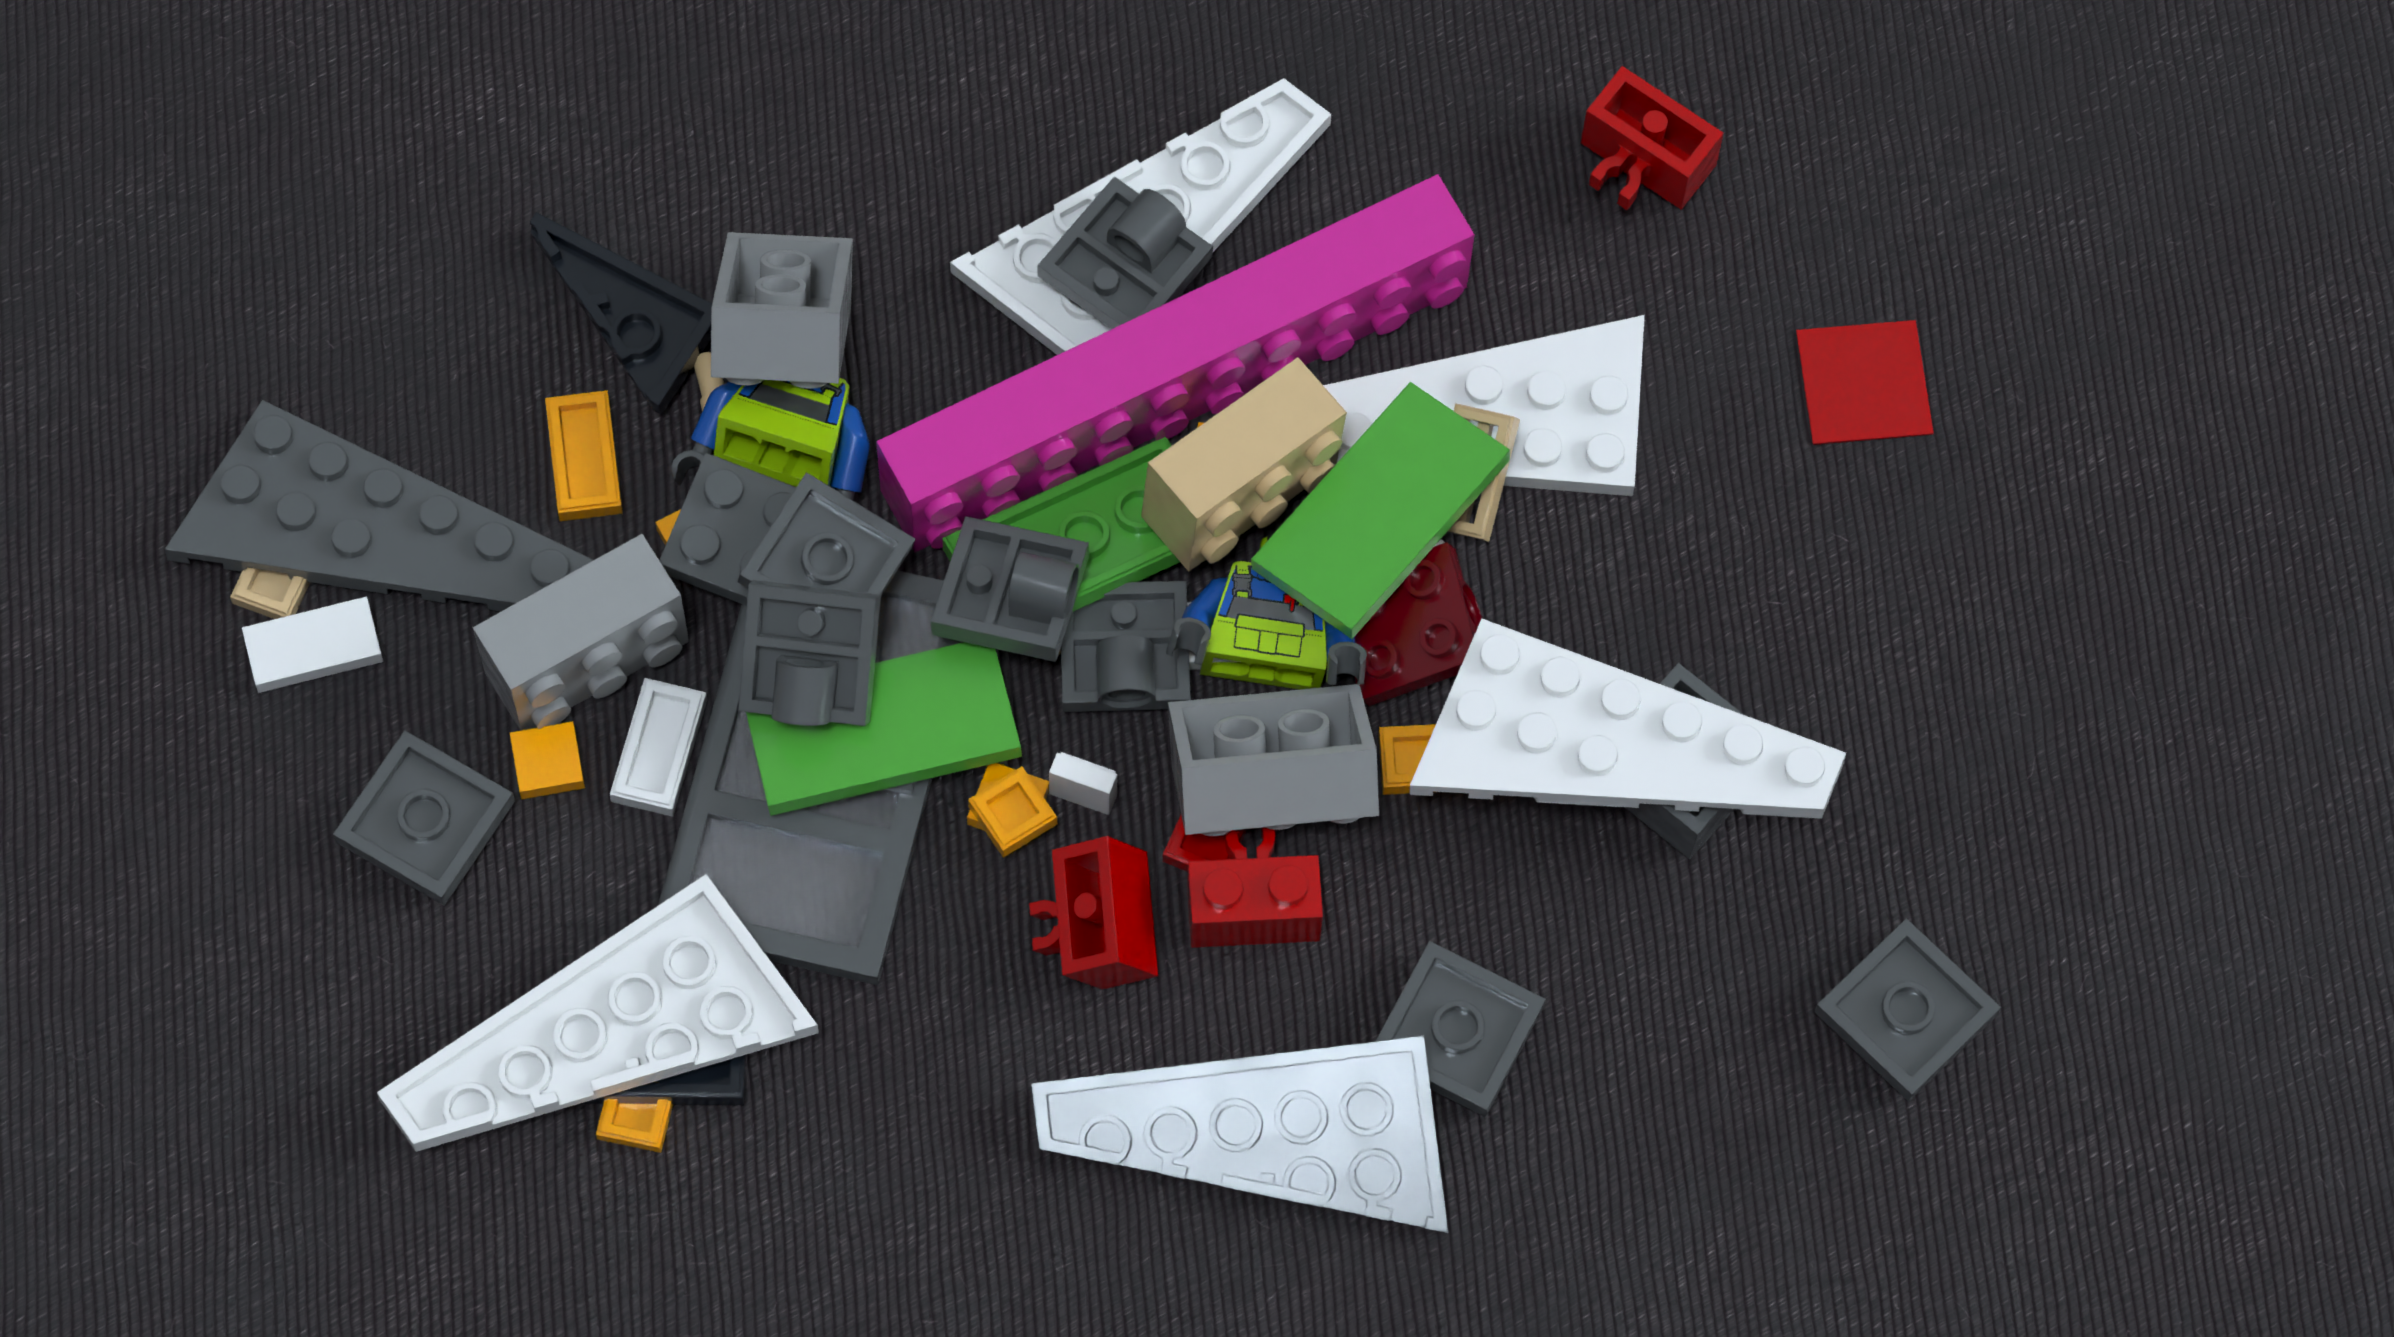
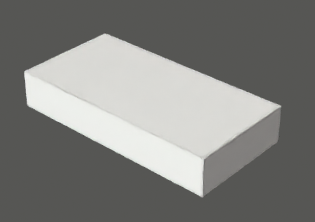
(312, 644)
(658, 747)

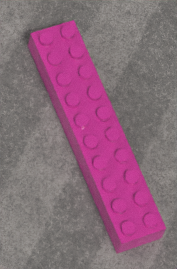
(1176, 362)

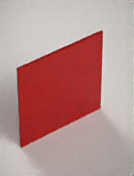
(1864, 382)

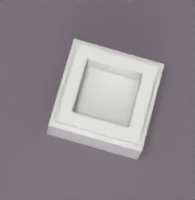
(1083, 783)

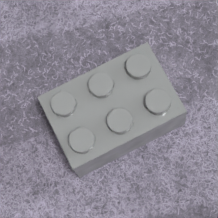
(781, 309)
(583, 635)
(1273, 759)

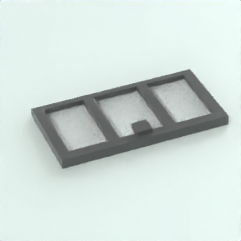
(818, 879)

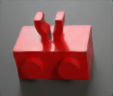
(1649, 140)
(1254, 897)
(1100, 913)

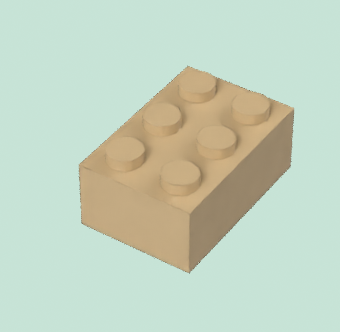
(1243, 465)

